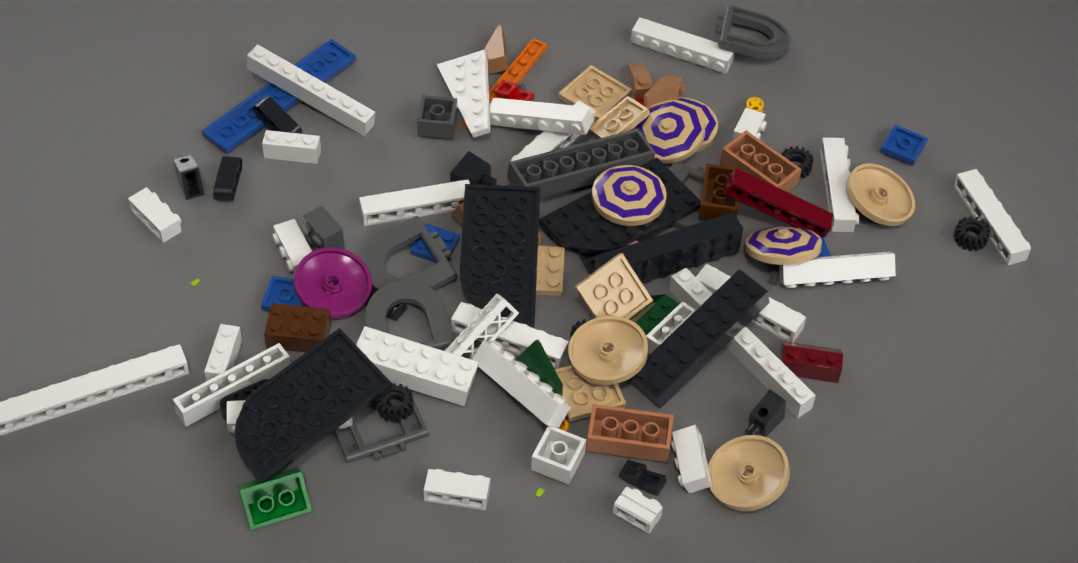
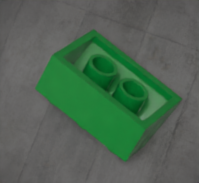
(275, 499)

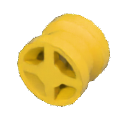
(755, 104)

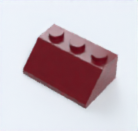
(812, 361)

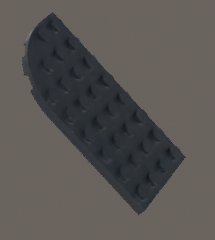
(588, 231)
(501, 247)
(305, 404)

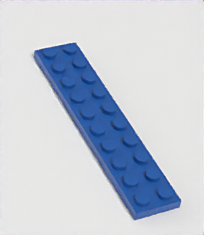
(242, 122)

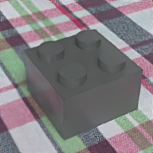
(437, 117)
(322, 230)

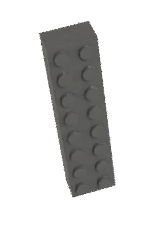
(580, 163)

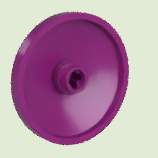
(333, 281)

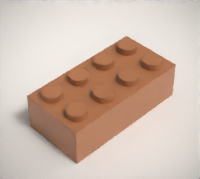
(760, 161)
(630, 433)

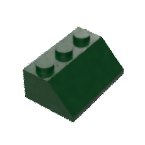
(654, 312)
(539, 363)

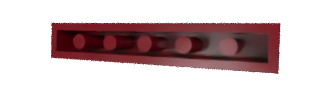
(777, 203)

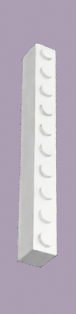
(750, 350)
(92, 389)

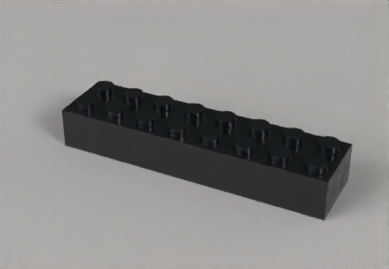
(680, 248)
(700, 338)

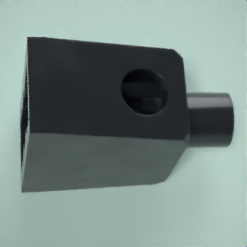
(188, 169)
(474, 169)
(766, 414)

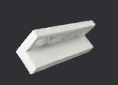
(480, 324)

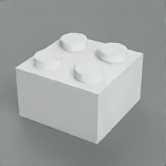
(558, 454)

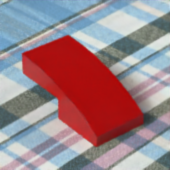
(510, 90)

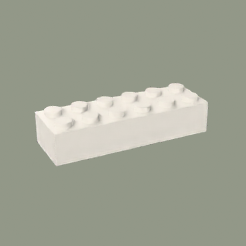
(419, 366)

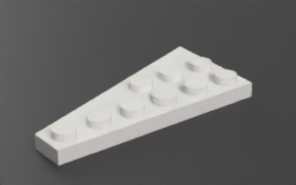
(469, 84)

